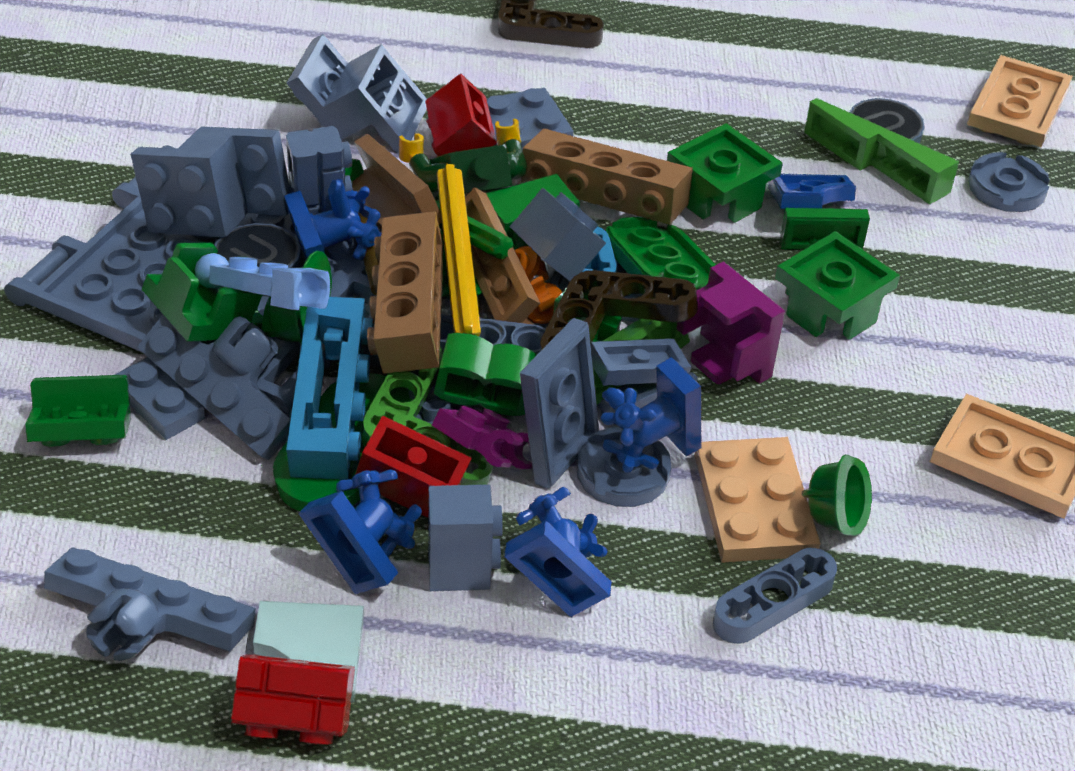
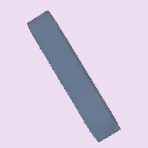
(767, 613)

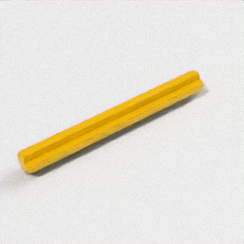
(458, 251)

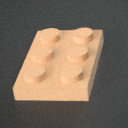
(1020, 101)
(1009, 455)
(755, 499)

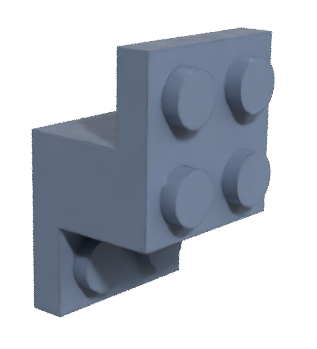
(358, 92)
(212, 181)

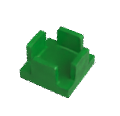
(726, 170)
(835, 282)
(191, 307)

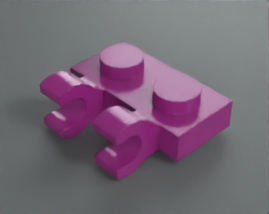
(486, 434)

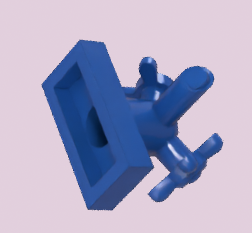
(335, 225)
(672, 414)
(353, 534)
(557, 553)

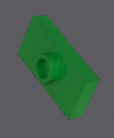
(808, 225)

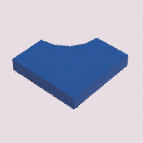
(811, 190)

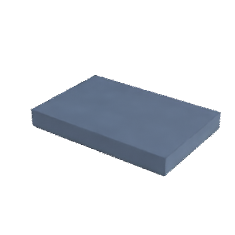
(560, 402)

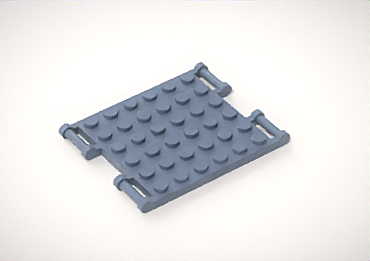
(103, 280)

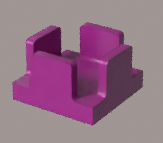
(739, 325)

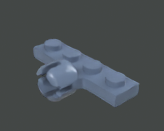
(225, 378)
(140, 605)

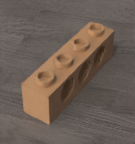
(610, 175)
(407, 293)

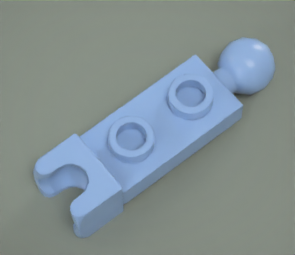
(285, 285)

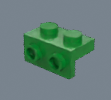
(79, 409)

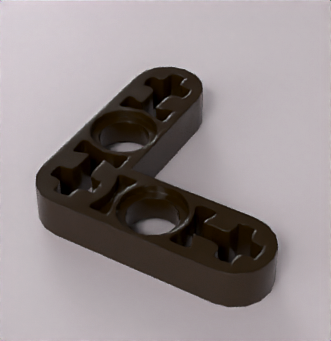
(533, 24)
(673, 300)

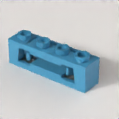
(312, 443)

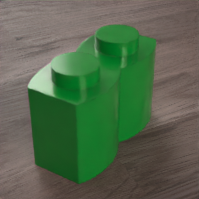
(483, 374)

